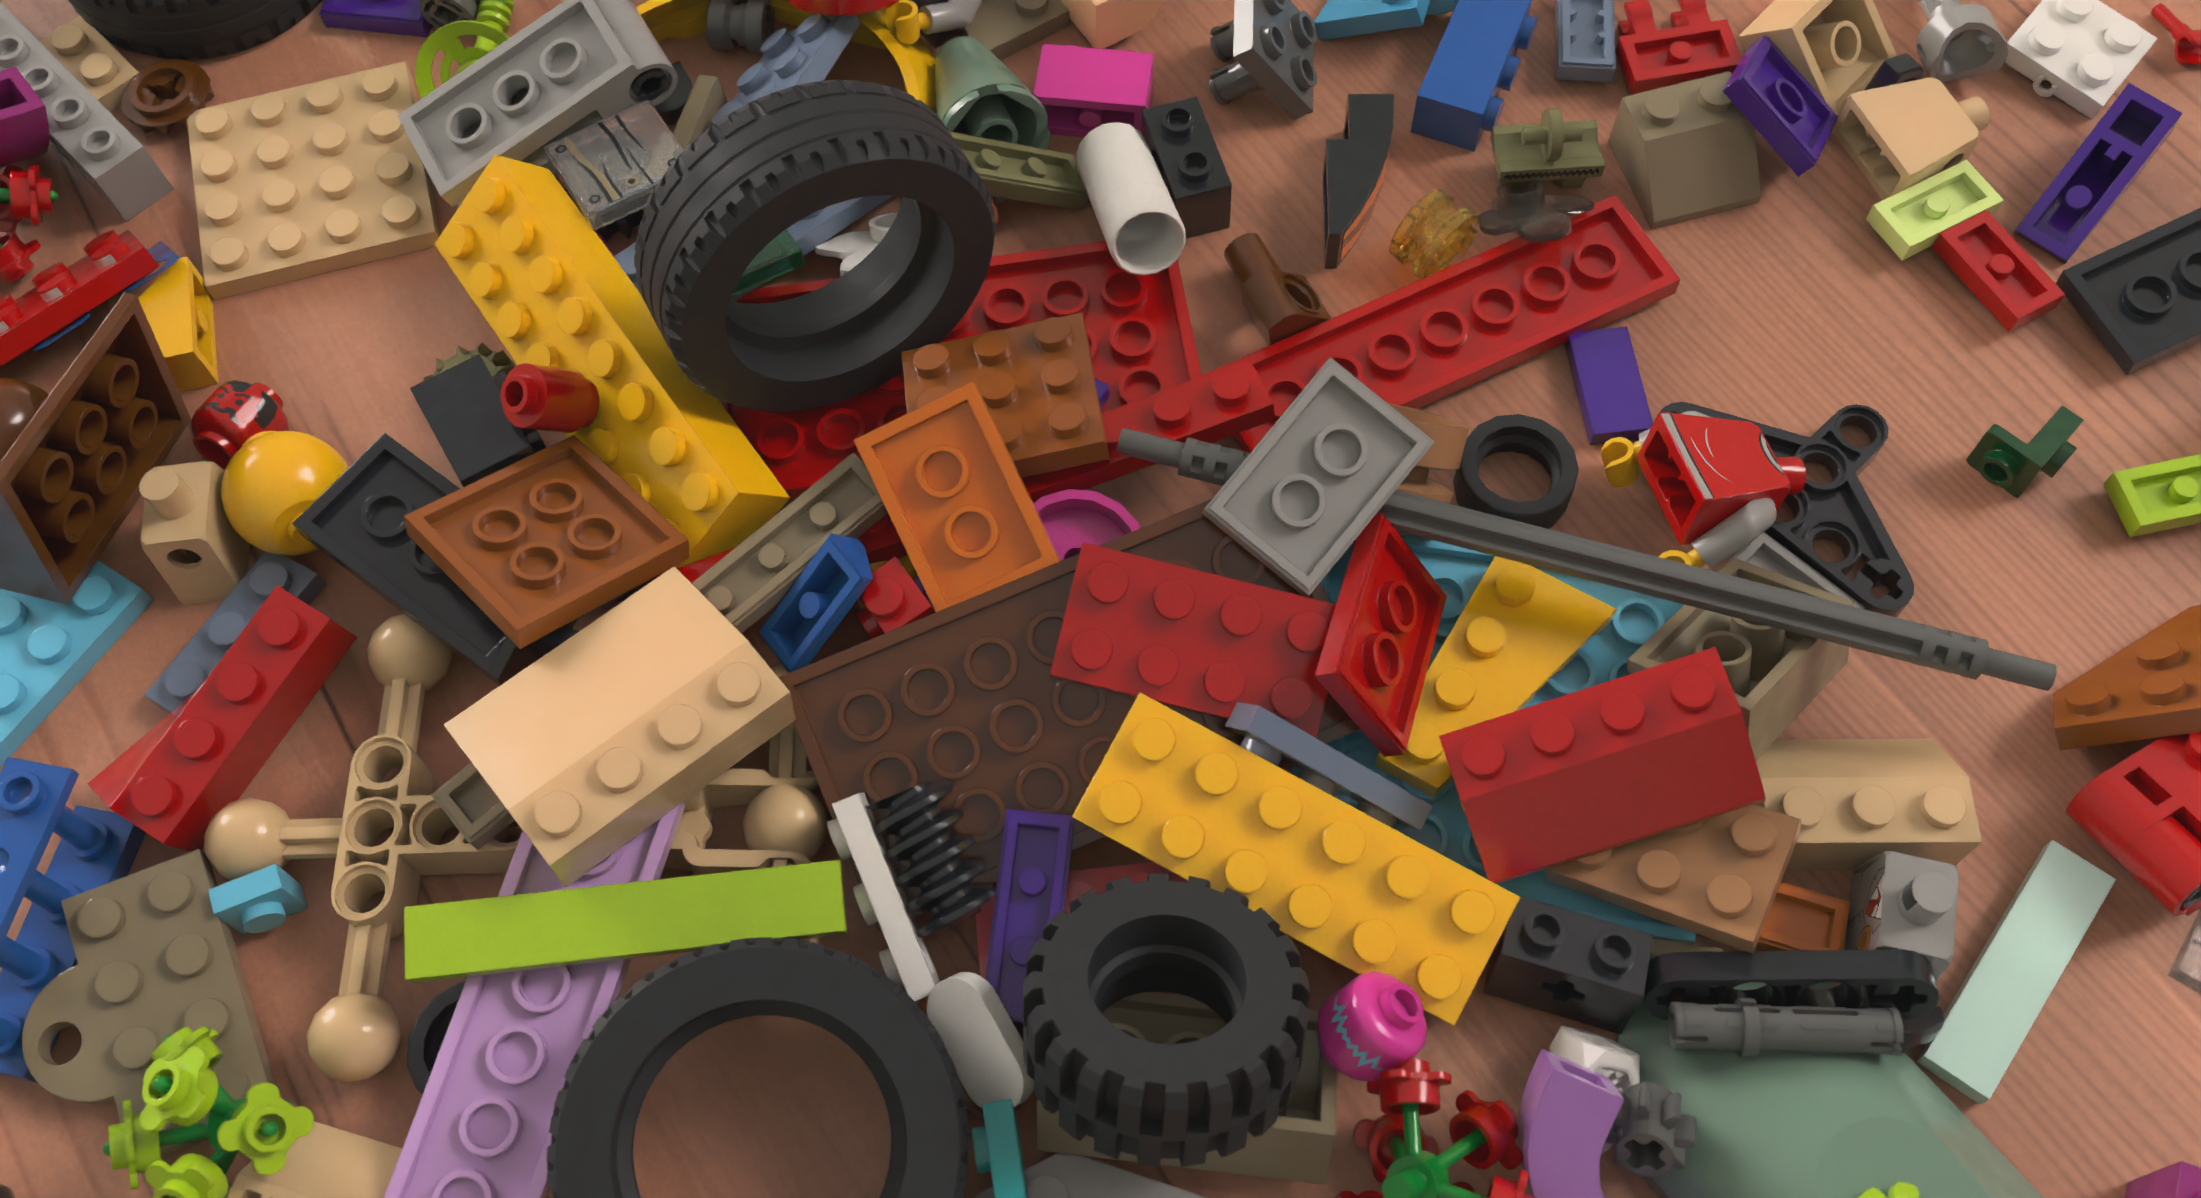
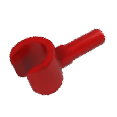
(2188, 41)

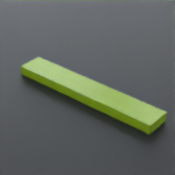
(621, 920)

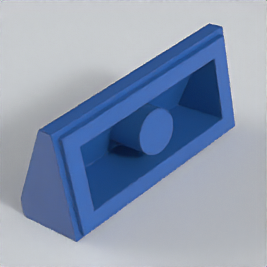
(817, 601)

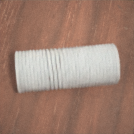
(1130, 199)

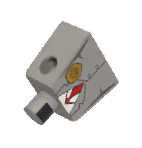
(1904, 906)

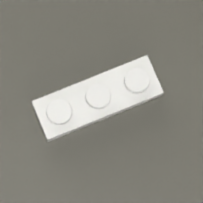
(880, 899)

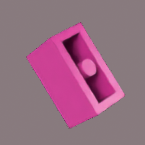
(1093, 87)

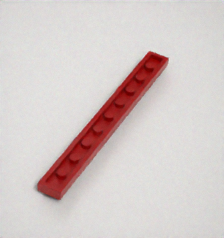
(1198, 409)

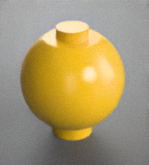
(273, 484)

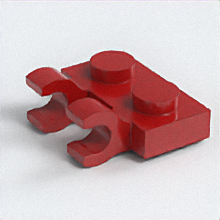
(1676, 54)

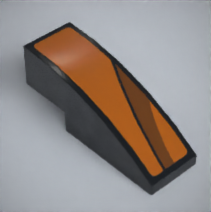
(1355, 172)

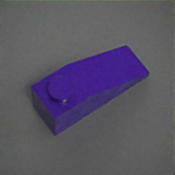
(2098, 172)

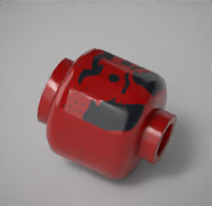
(233, 416)

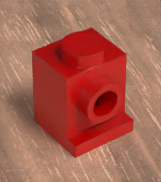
(891, 600)

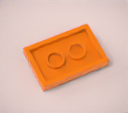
(956, 498)

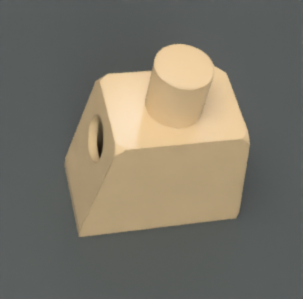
(1908, 132)
(189, 532)

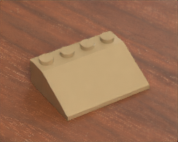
(622, 723)

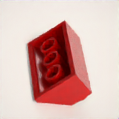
(1604, 766)

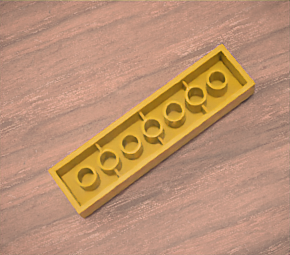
(571, 306)

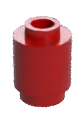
(549, 398)

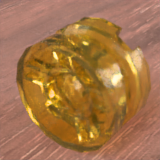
(1433, 233)

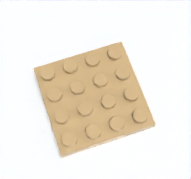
(309, 181)

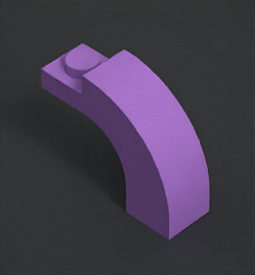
(1564, 1127)

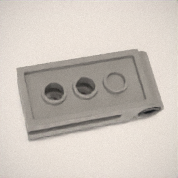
(536, 89)

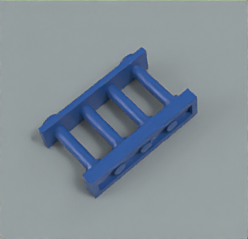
(92, 852)

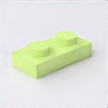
(1923, 211)

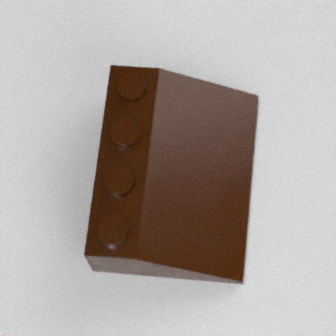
(84, 456)

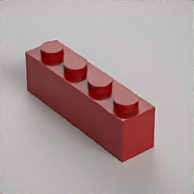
(228, 727)

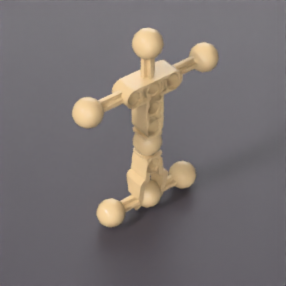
(359, 1030)

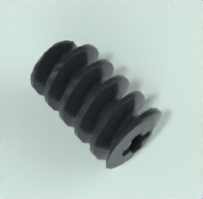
(933, 855)

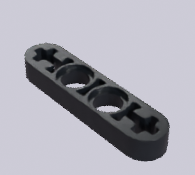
(1889, 979)

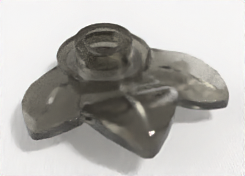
(1531, 213)

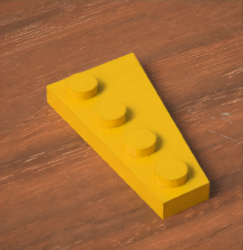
(1494, 661)

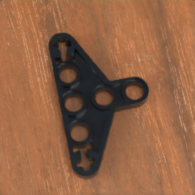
(1837, 509)

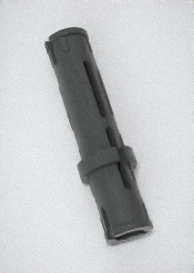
(1784, 1028)

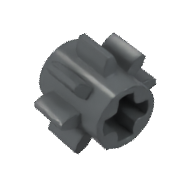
(1651, 1130)

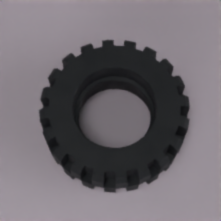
(1150, 1094)

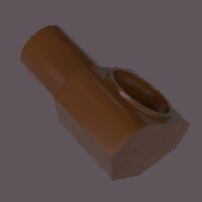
(1275, 299)

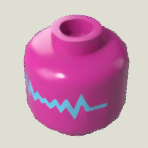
(1371, 1026)

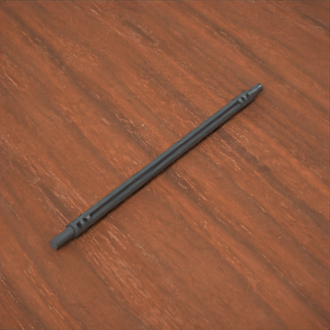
(1645, 574)

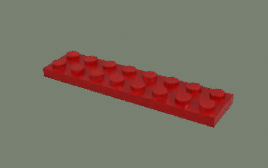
(1475, 315)

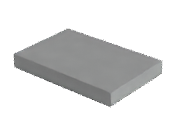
(1318, 477)

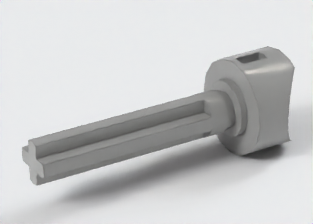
(1959, 40)

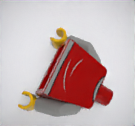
(1710, 480)

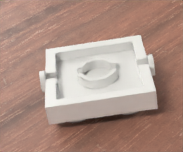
(2078, 49)

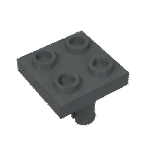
(1271, 53)

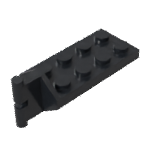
(2142, 293)
(365, 532)

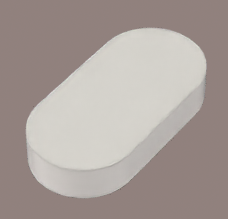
(980, 1039)

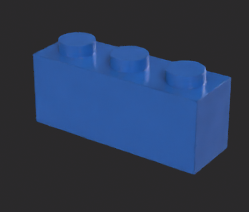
(1471, 69)

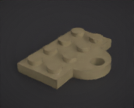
(144, 970)

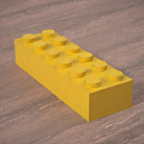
(1298, 855)

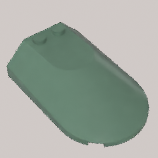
(1815, 1124)

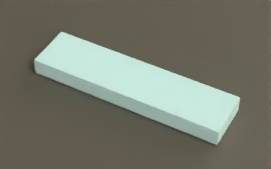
(2016, 972)

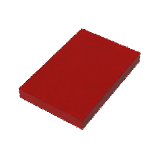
(1382, 636)

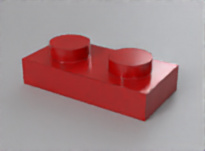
(1998, 271)

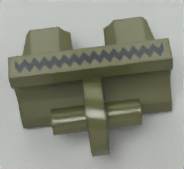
(1548, 151)

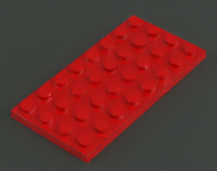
(1133, 326)

